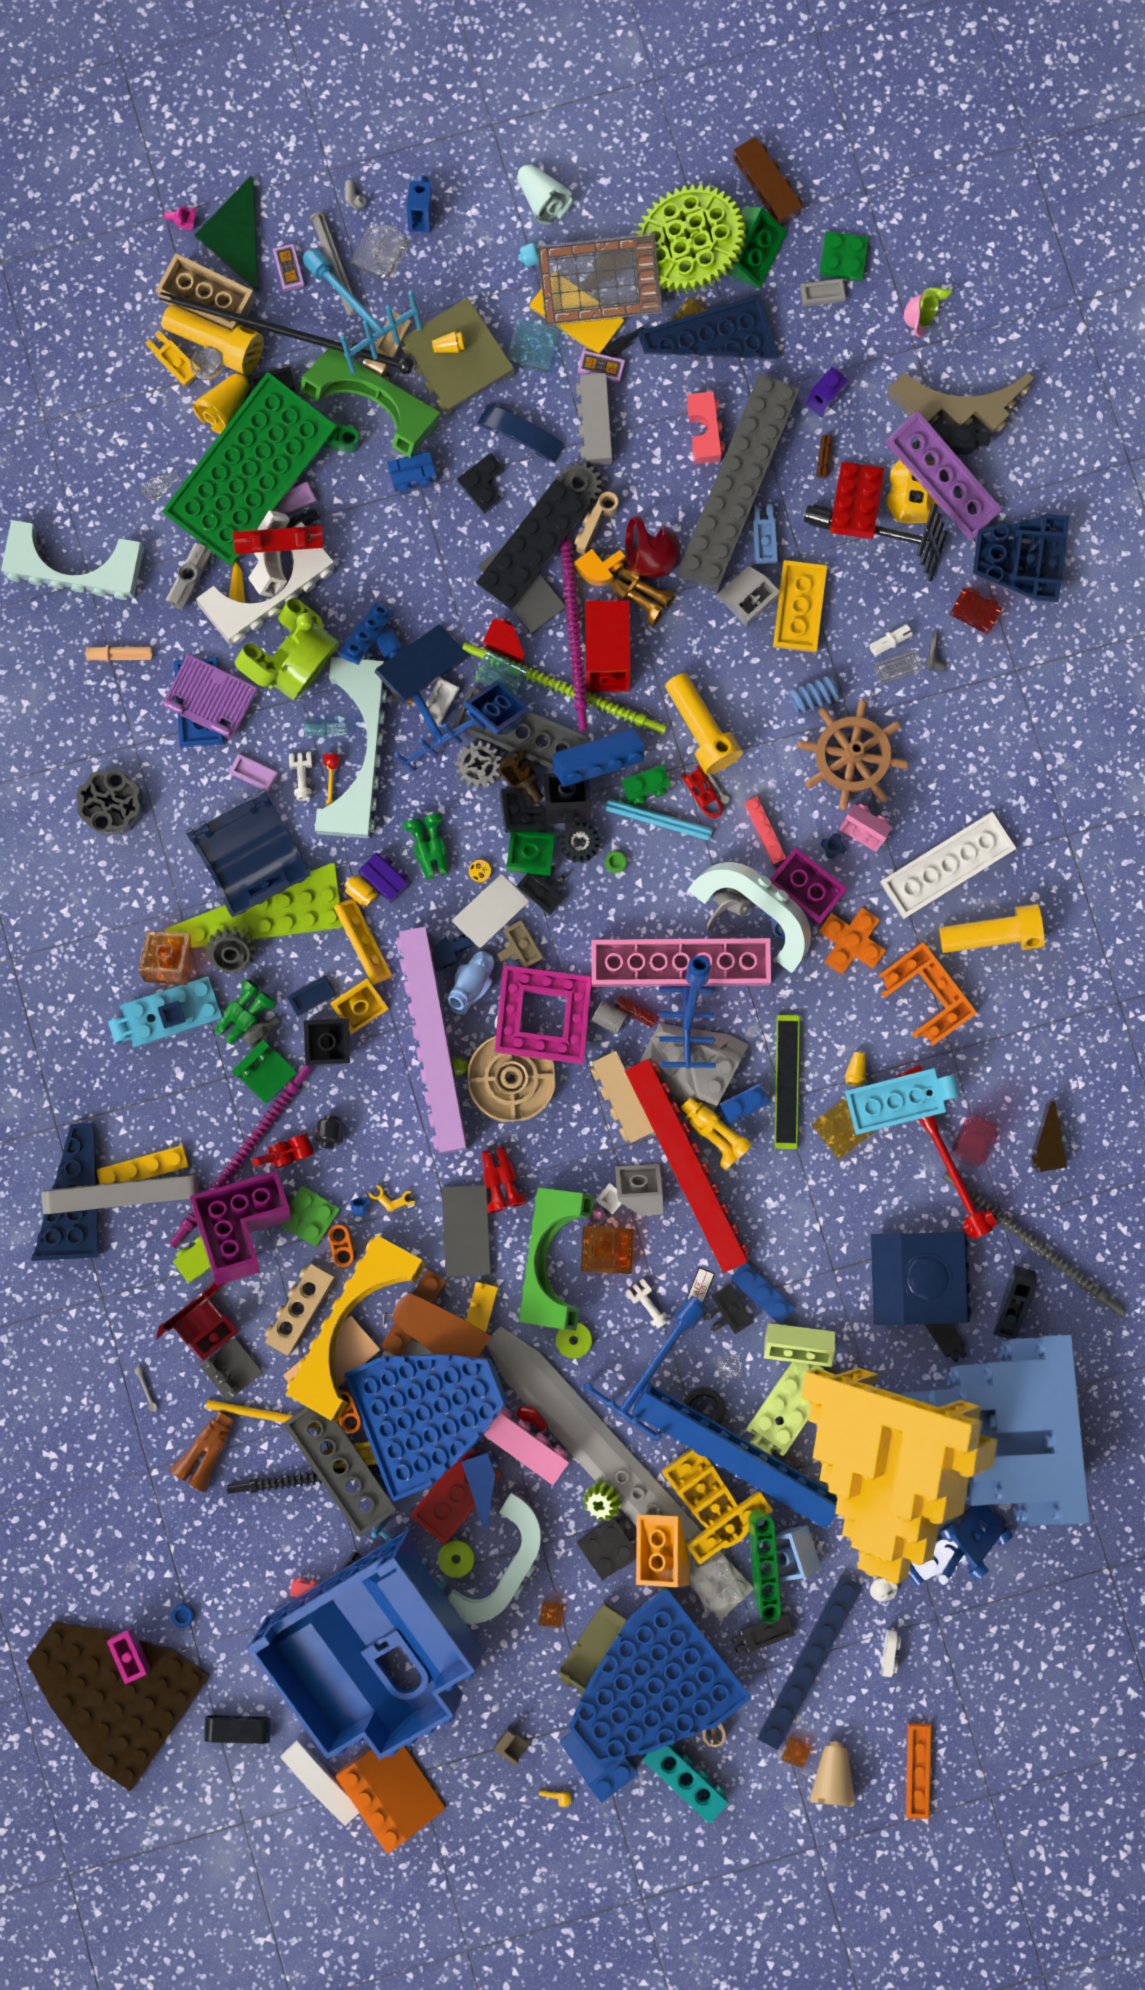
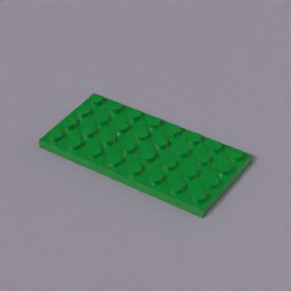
(249, 467)

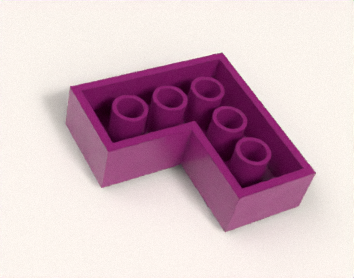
(230, 1214)

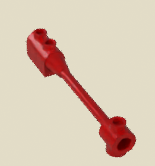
(977, 1222)

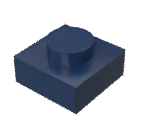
(171, 1014)

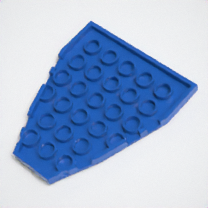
(424, 1413)
(655, 1686)

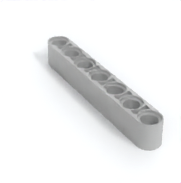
(119, 1194)

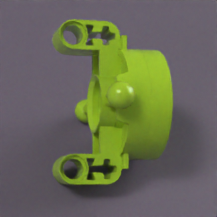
(298, 657)

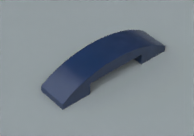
(521, 431)

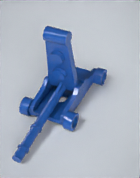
(960, 1544)

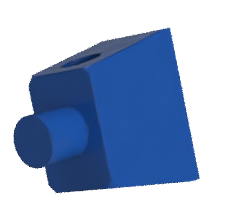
(419, 199)

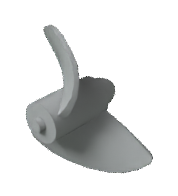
(732, 901)

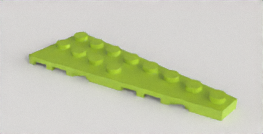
(297, 910)

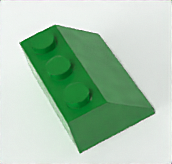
(761, 246)

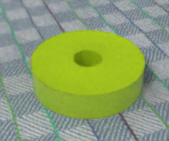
(576, 1350)
(451, 1568)

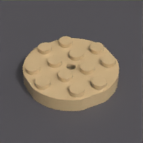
(506, 1100)

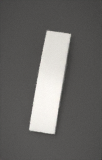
(320, 1782)

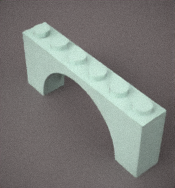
(115, 577)

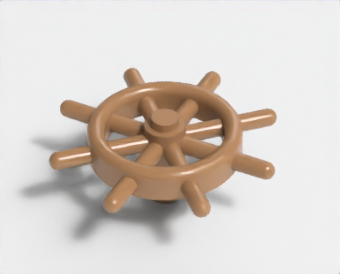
(853, 754)

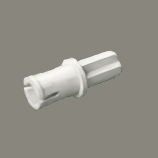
(890, 640)

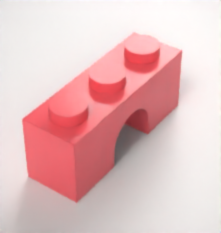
(703, 409)

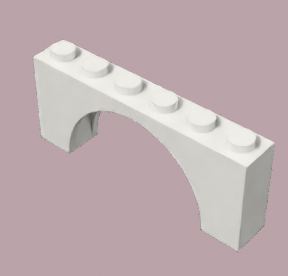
(237, 618)

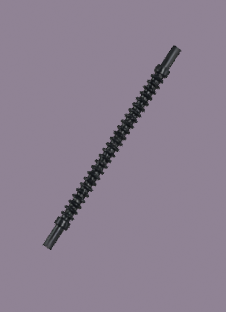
(255, 1485)

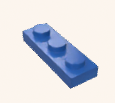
(762, 1293)

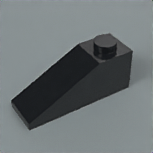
(1015, 1302)

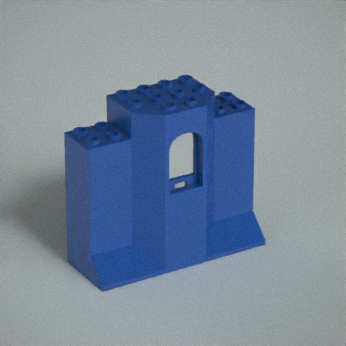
(326, 1653)

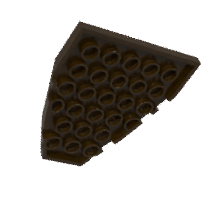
(110, 1720)

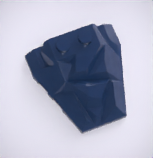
(1025, 556)

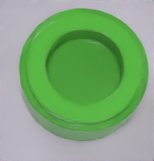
(615, 862)

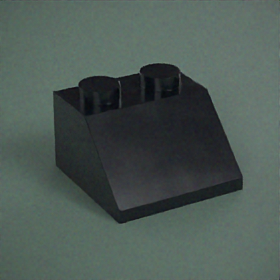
(326, 1042)

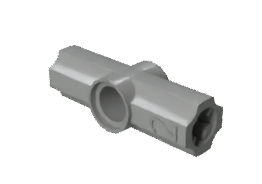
(194, 564)

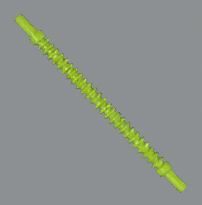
(640, 720)

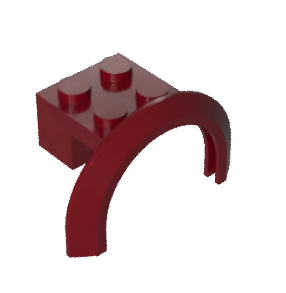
(201, 1325)

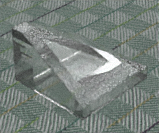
(729, 1367)

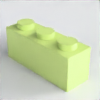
(799, 1345)

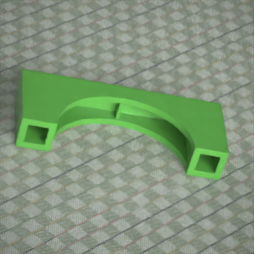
(411, 416)

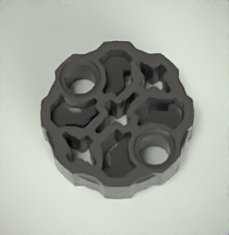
(92, 814)

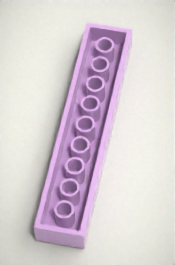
(433, 1040)

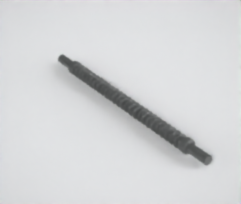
(1101, 1295)

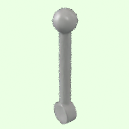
(724, 798)
(152, 1405)

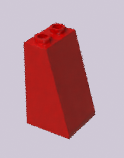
(607, 646)

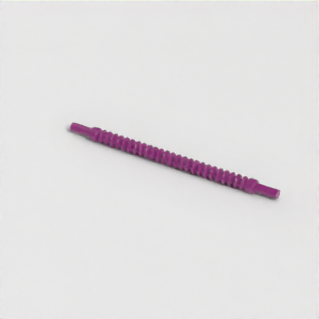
(581, 704)
(291, 1088)

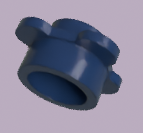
(831, 852)

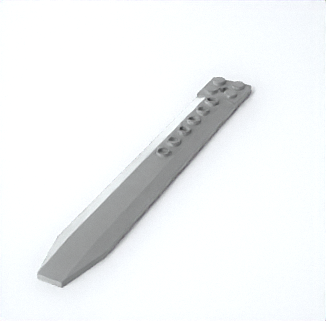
(591, 1440)

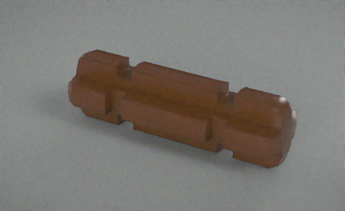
(824, 456)

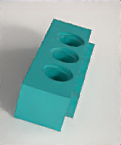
(707, 1807)

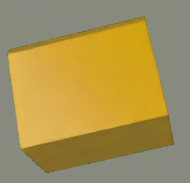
(359, 1005)

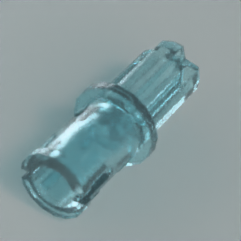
(325, 729)

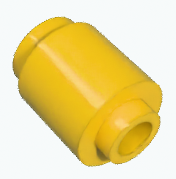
(361, 890)

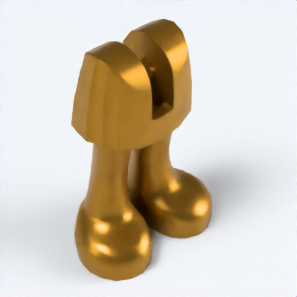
(654, 611)

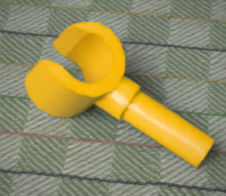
(563, 1797)

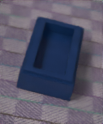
(311, 996)

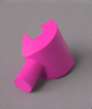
(182, 217)

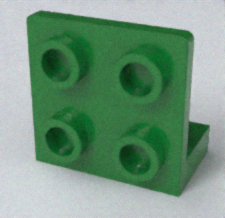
(264, 1071)

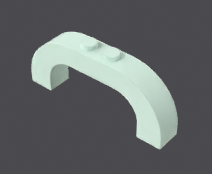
(768, 898)
(510, 1585)

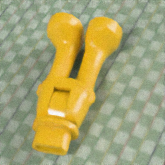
(704, 1123)

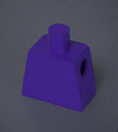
(829, 389)

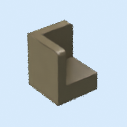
(511, 1746)

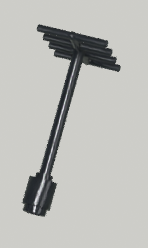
(821, 517)

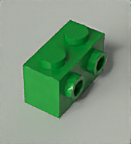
(645, 785)

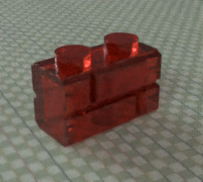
(976, 610)

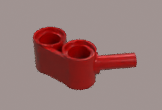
(286, 1152)

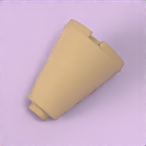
(834, 1778)

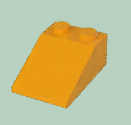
(661, 1552)

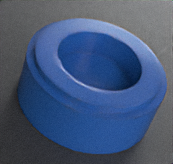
(182, 1615)

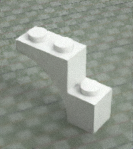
(268, 574)

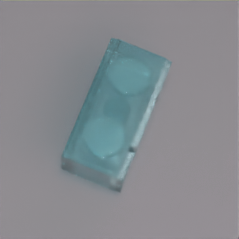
(496, 668)

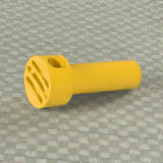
(239, 347)
(715, 748)
(1024, 928)

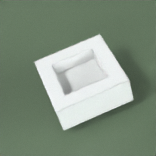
(609, 1199)

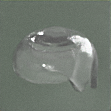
(207, 363)

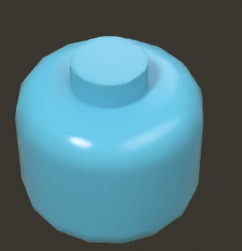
(529, 255)

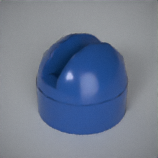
(359, 1206)

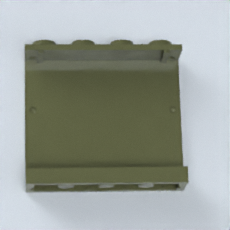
(591, 1647)

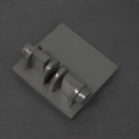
(231, 1369)

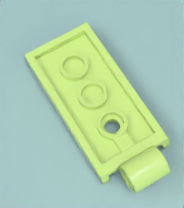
(785, 1402)

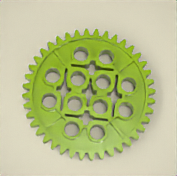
(719, 251)

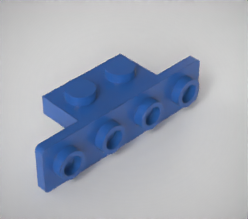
(366, 633)

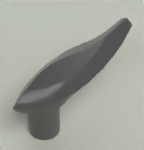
(932, 661)

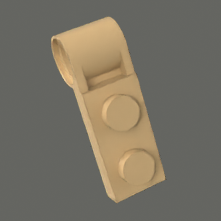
(386, 346)
(592, 520)

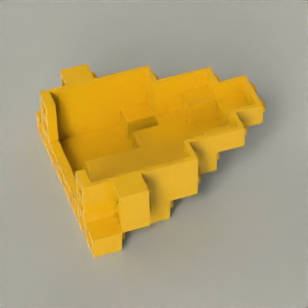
(893, 1465)

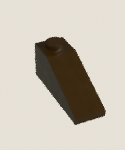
(1048, 1146)

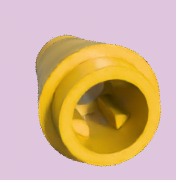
(449, 343)
(856, 1070)

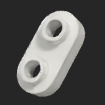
(891, 1644)

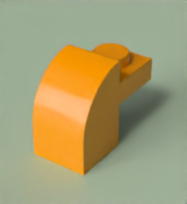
(598, 572)

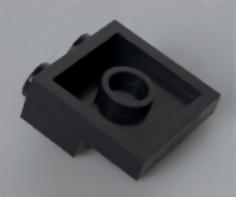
(608, 1547)

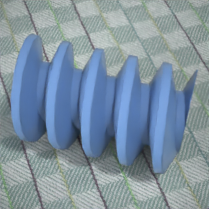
(814, 694)

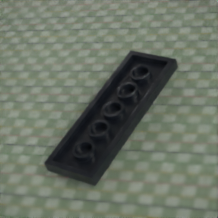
(533, 544)

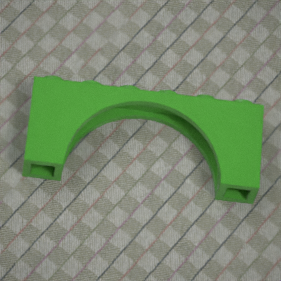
(539, 1300)

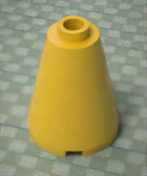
(222, 402)

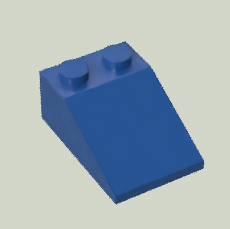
(497, 708)
(601, 1778)

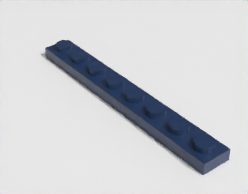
(809, 1662)

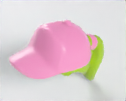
(923, 308)

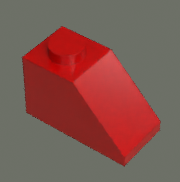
(504, 640)

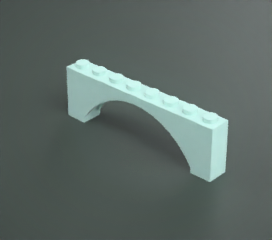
(353, 810)

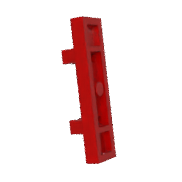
(277, 539)

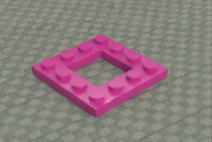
(577, 993)

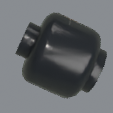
(330, 1131)

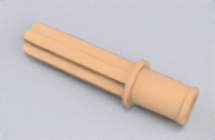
(118, 653)

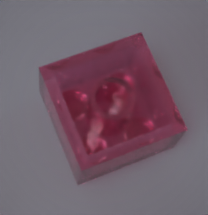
(974, 1141)

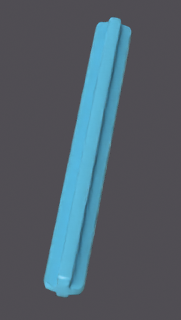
(658, 819)

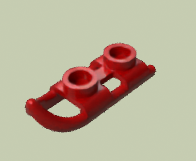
(707, 796)

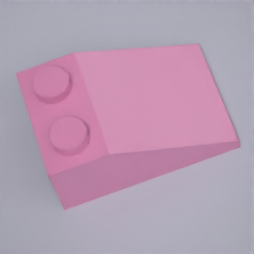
(866, 827)

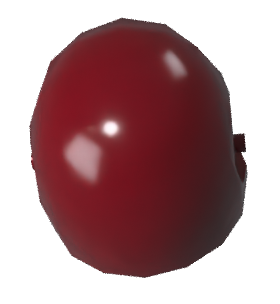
(655, 555)

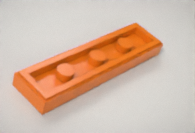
(918, 1770)

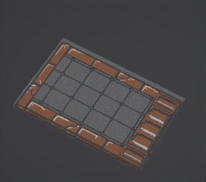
(599, 279)

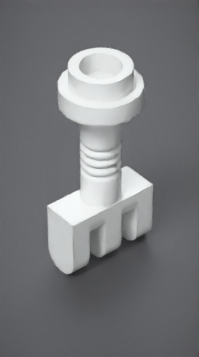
(302, 793)
(659, 1319)

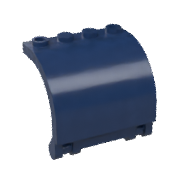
(249, 853)

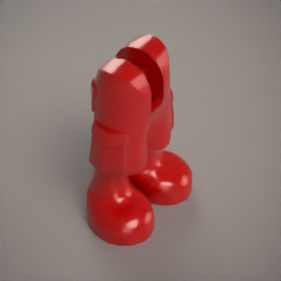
(501, 1174)

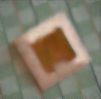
(551, 1614)

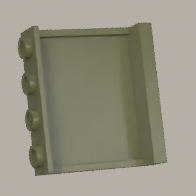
(457, 375)

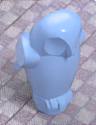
(471, 982)

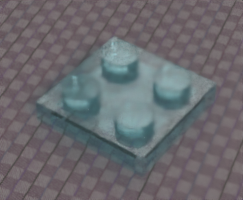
(533, 345)

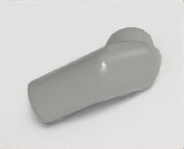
(352, 198)

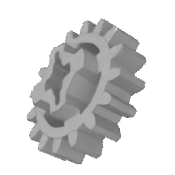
(469, 768)

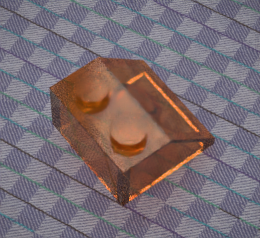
(166, 958)
(607, 1250)

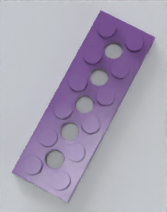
(929, 478)

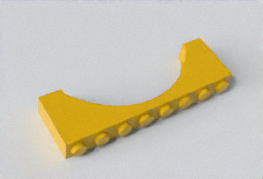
(316, 1380)

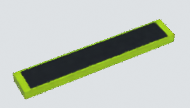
(786, 1082)

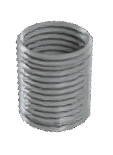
(609, 1017)

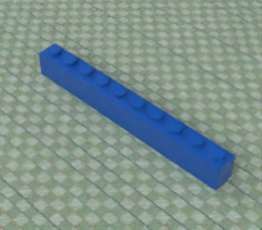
(736, 1455)

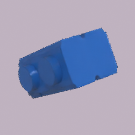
(412, 472)
(743, 1104)

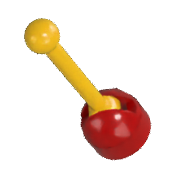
(331, 762)

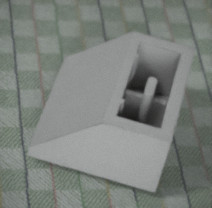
(749, 595)

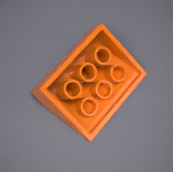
(390, 1795)

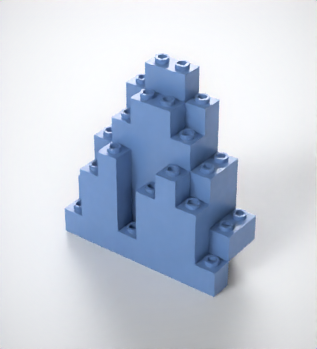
(1035, 1417)

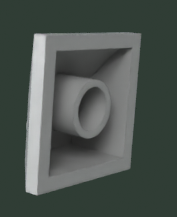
(640, 1188)

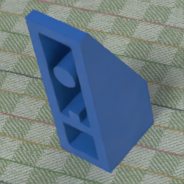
(481, 1477)

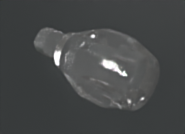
(158, 486)

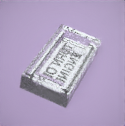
(898, 667)

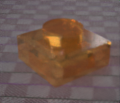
(796, 1752)

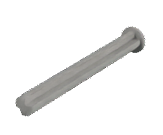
(331, 253)

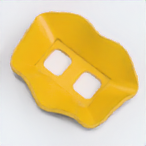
(898, 497)

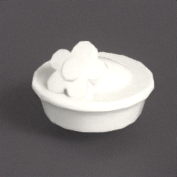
(882, 1590)

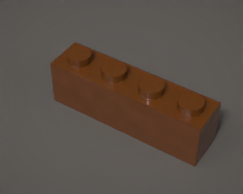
(767, 181)

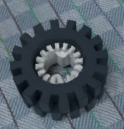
(580, 853)

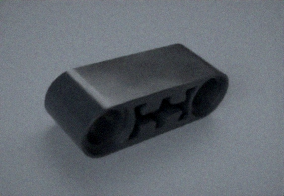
(237, 1729)

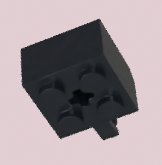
(567, 803)

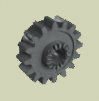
(582, 475)
(234, 940)

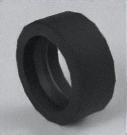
(703, 1391)

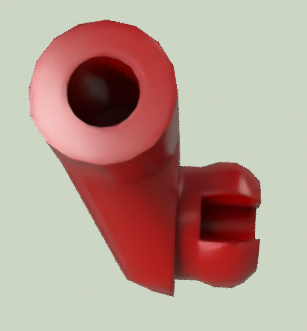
(533, 1416)

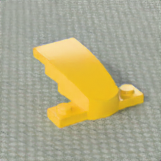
(711, 1503)

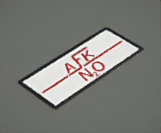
(701, 1284)

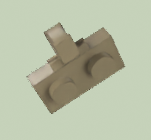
(520, 946)

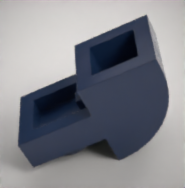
(445, 952)

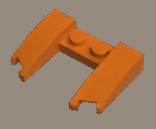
(956, 1005)

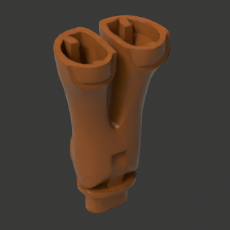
(212, 1441)

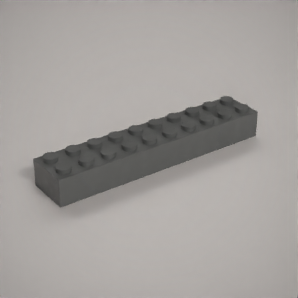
(738, 483)

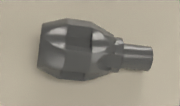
(259, 1032)

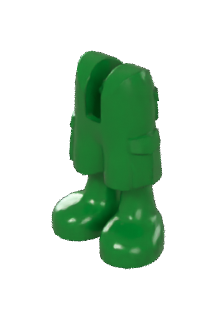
(432, 850)
(238, 1016)

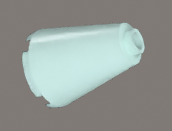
(544, 194)

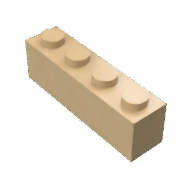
(622, 1098)

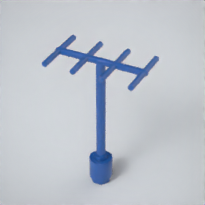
(390, 645)
(697, 976)
(686, 1317)

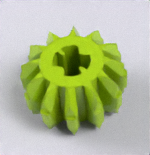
(602, 1501)

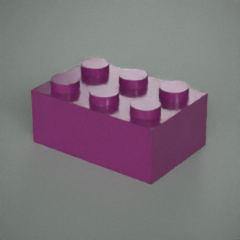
(808, 885)

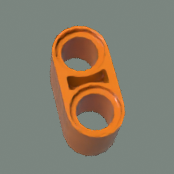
(338, 1246)
(350, 1410)

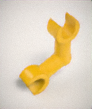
(392, 1205)

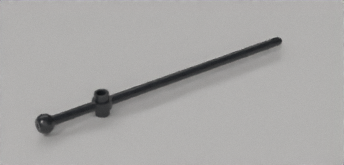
(404, 364)

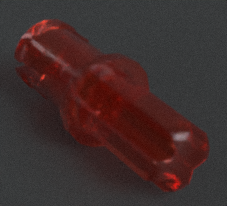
(636, 1011)

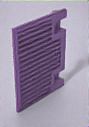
(210, 696)

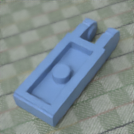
(764, 537)

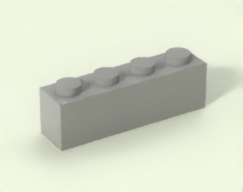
(595, 419)

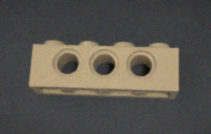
(286, 1342)

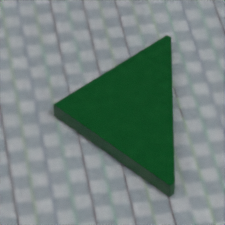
(232, 233)

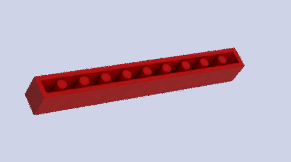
(687, 1165)

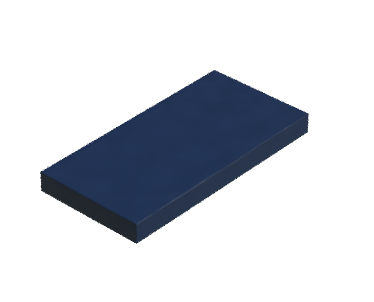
(421, 663)

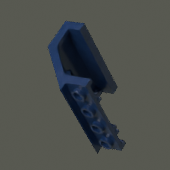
(920, 1278)

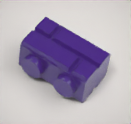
(384, 877)

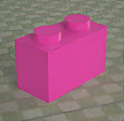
(129, 1655)

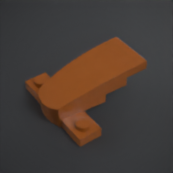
(431, 1324)

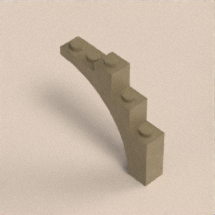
(987, 410)

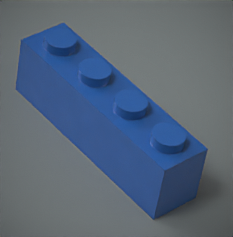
(598, 757)

